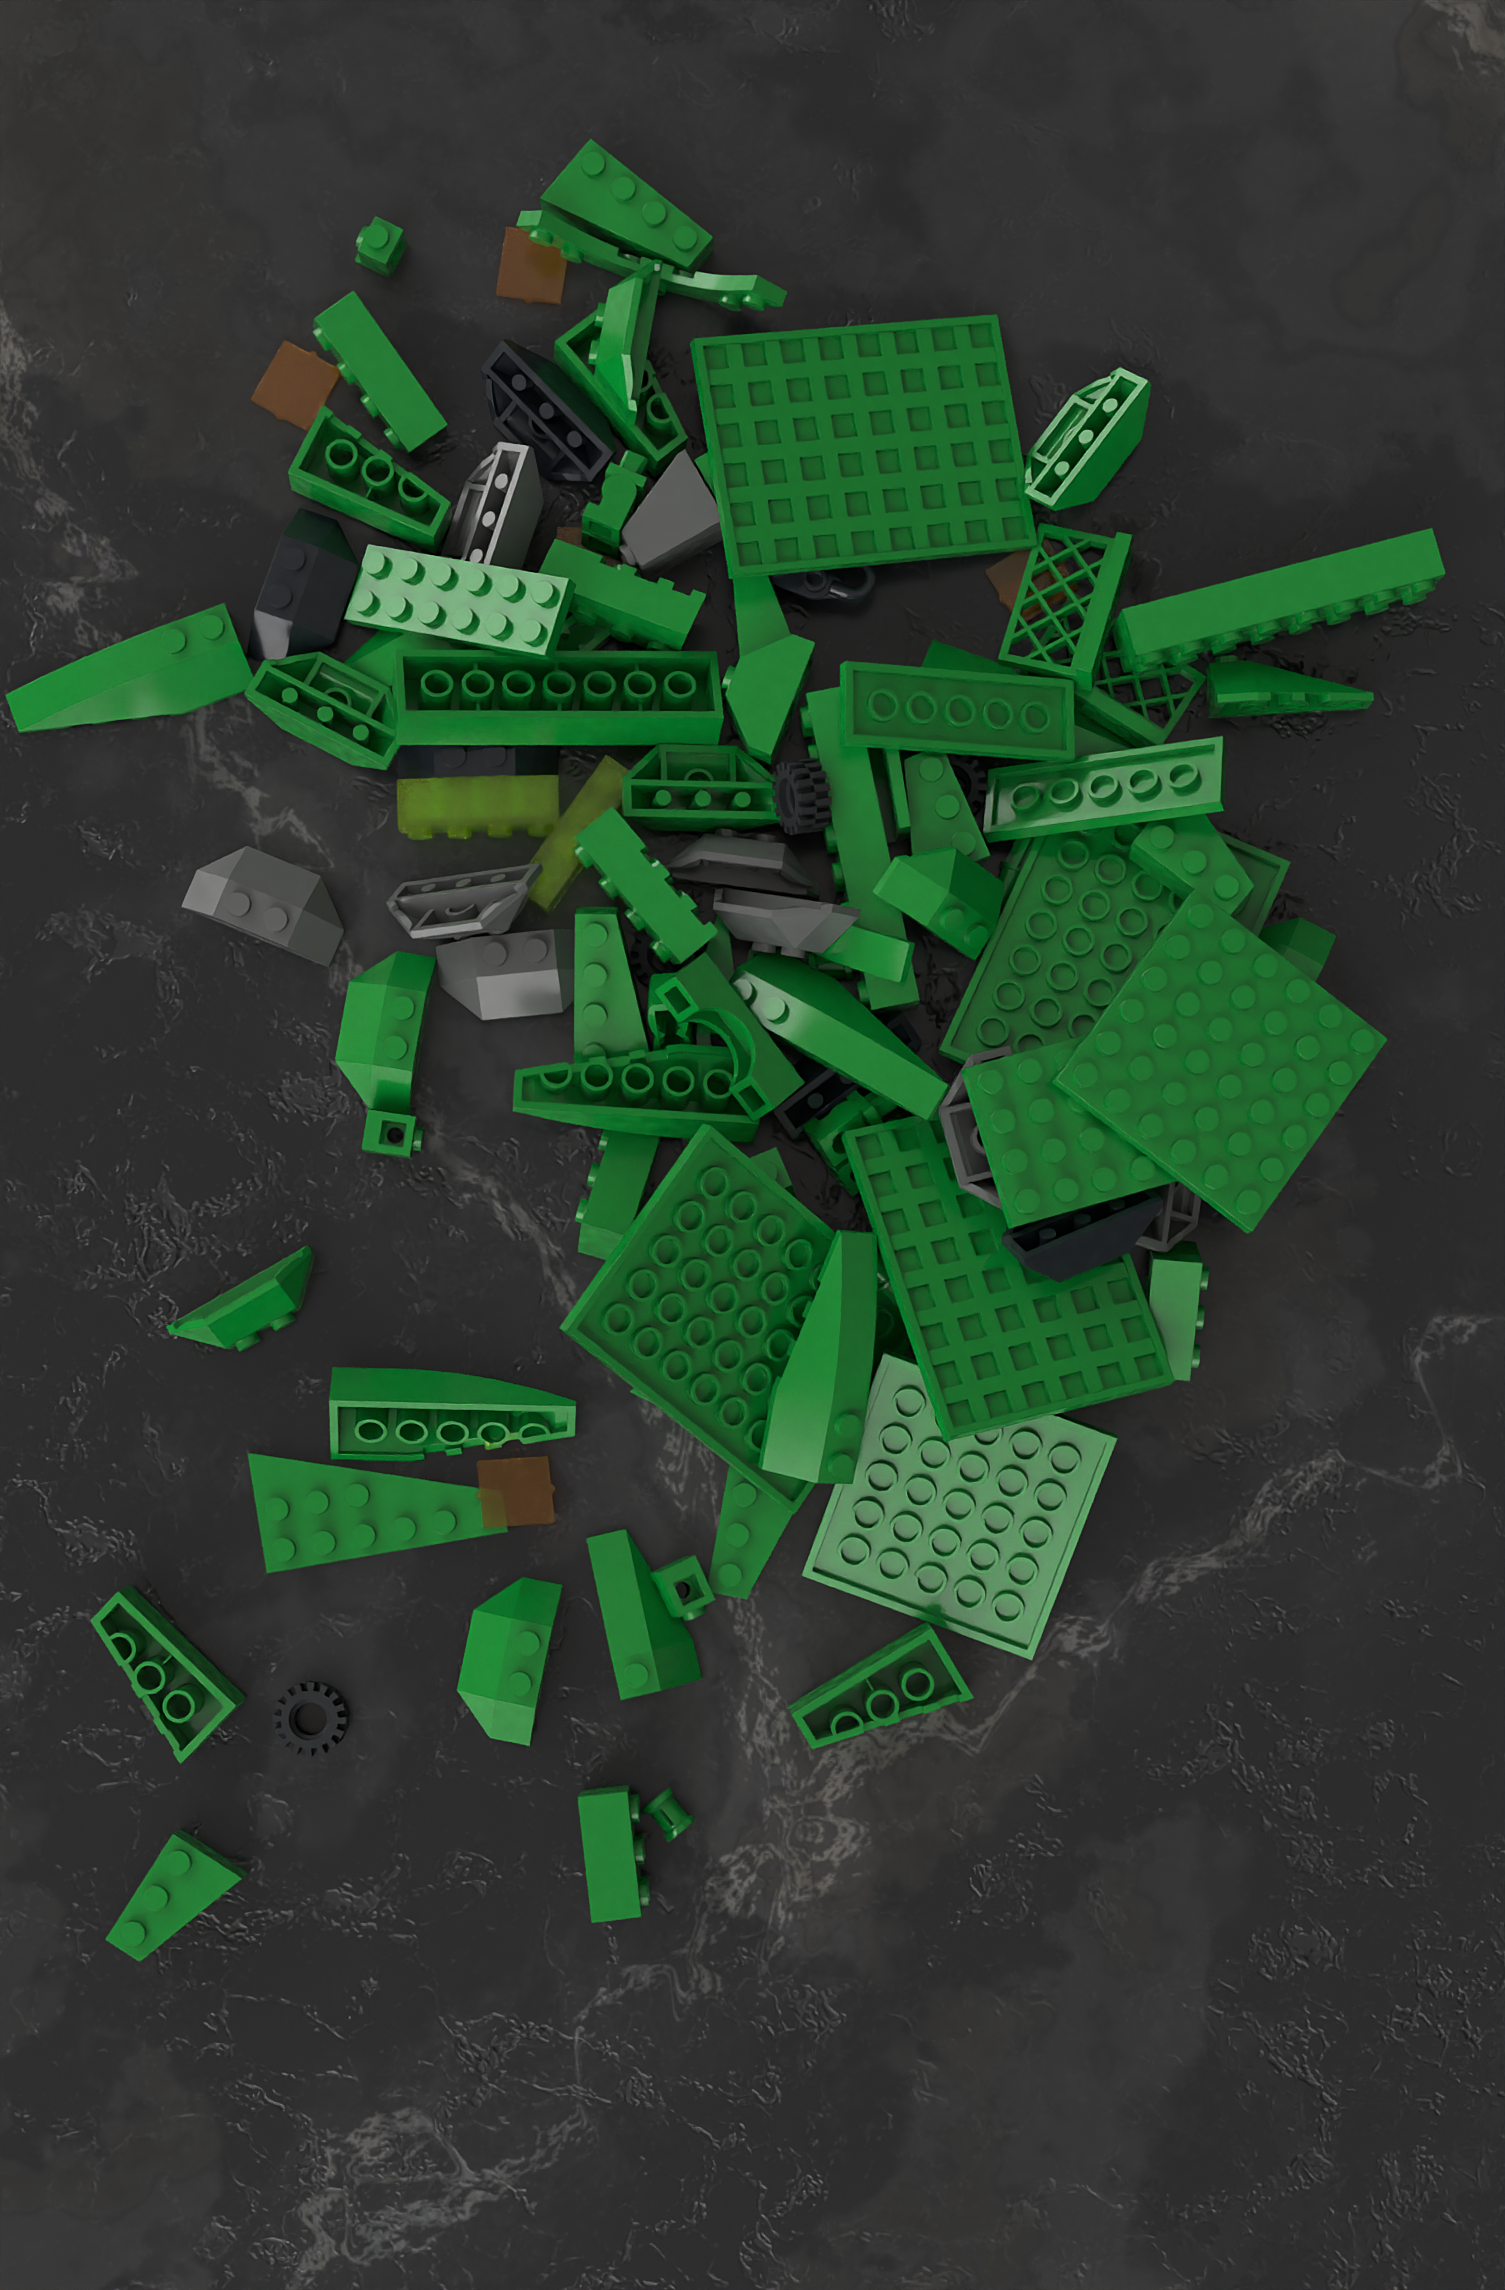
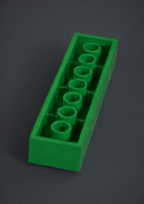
(1277, 602)
(563, 701)
(858, 842)

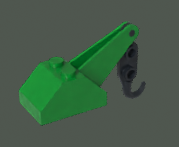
(772, 661)

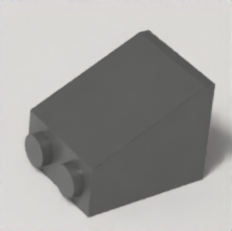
(671, 522)

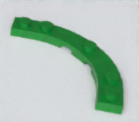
(577, 246)

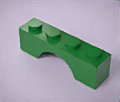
(761, 1070)

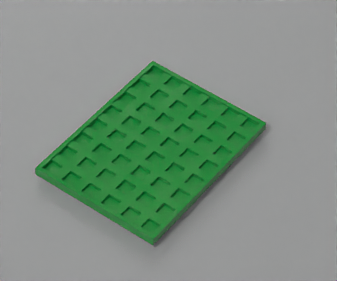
(862, 445)
(983, 1327)

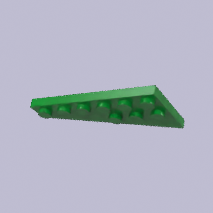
(342, 1513)
(745, 1536)

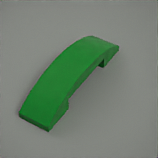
(872, 952)

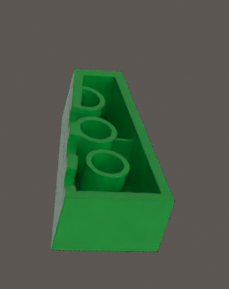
(619, 207)
(379, 373)
(656, 429)
(365, 483)
(623, 601)
(642, 887)
(605, 990)
(167, 1672)
(888, 1686)

